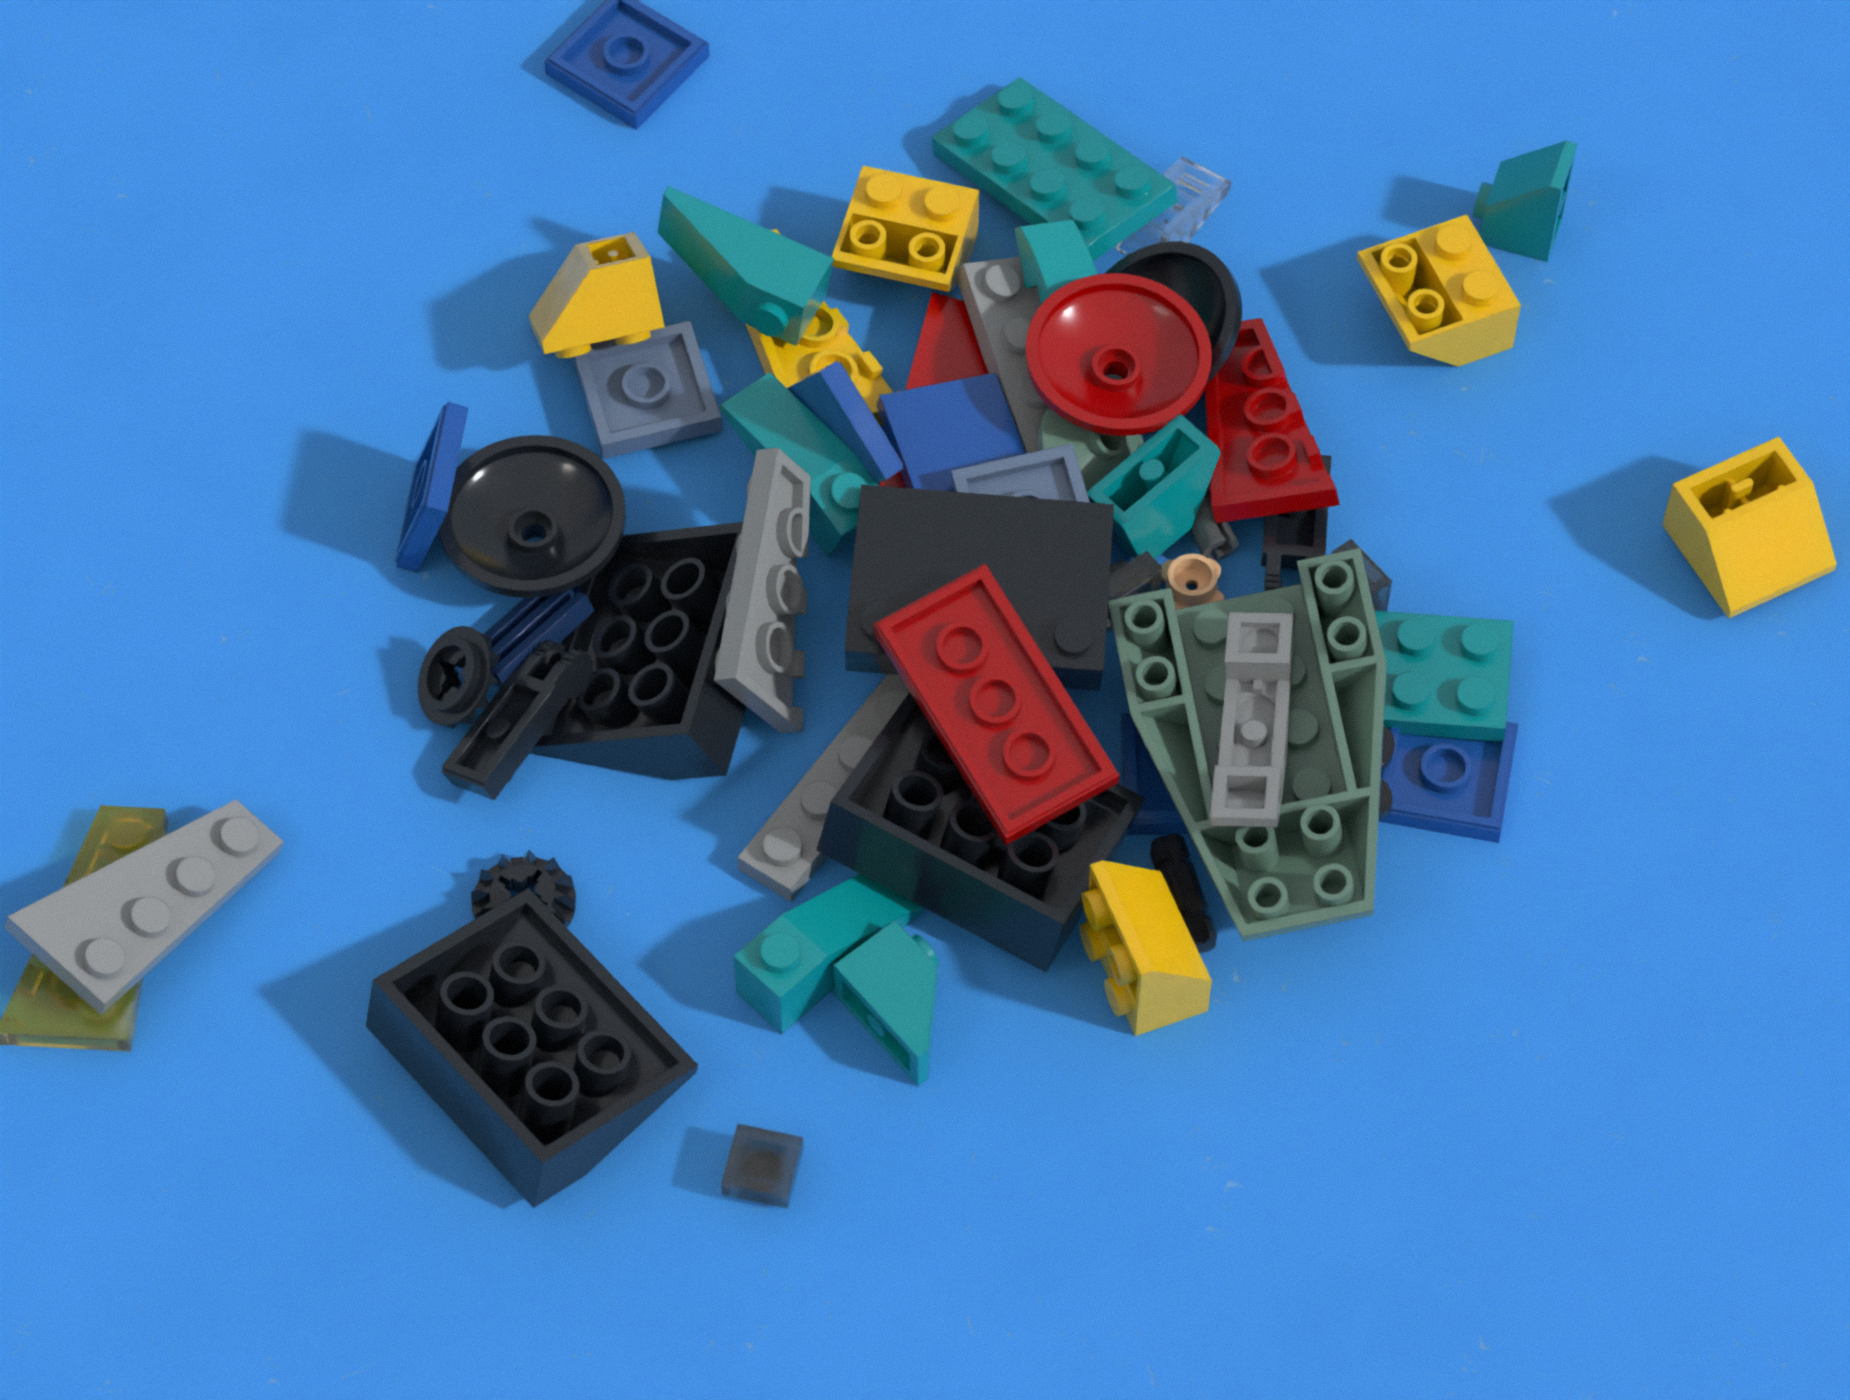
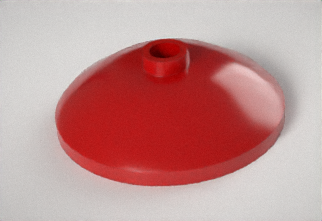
(1120, 329)

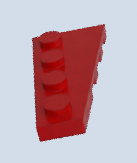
(1265, 446)

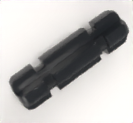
(1171, 858)

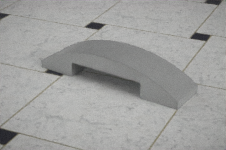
(1254, 720)

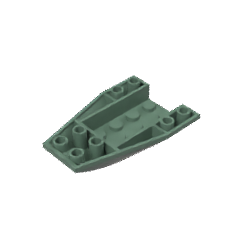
(1324, 850)

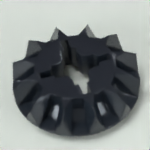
(439, 681)
(519, 873)

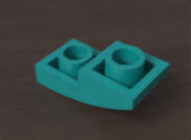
(1053, 255)

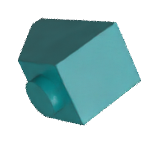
(1527, 201)
(1158, 488)
(893, 995)

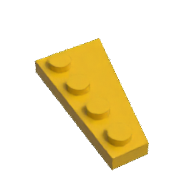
(822, 344)

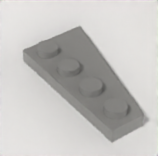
(1001, 318)
(767, 593)
(138, 909)

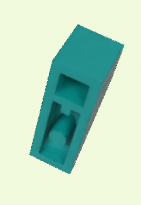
(749, 268)
(772, 417)
(793, 958)

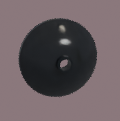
(1201, 281)
(529, 491)

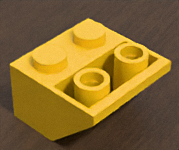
(908, 229)
(1444, 292)
(598, 296)
(1750, 527)
(1143, 947)

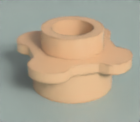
(1193, 570)

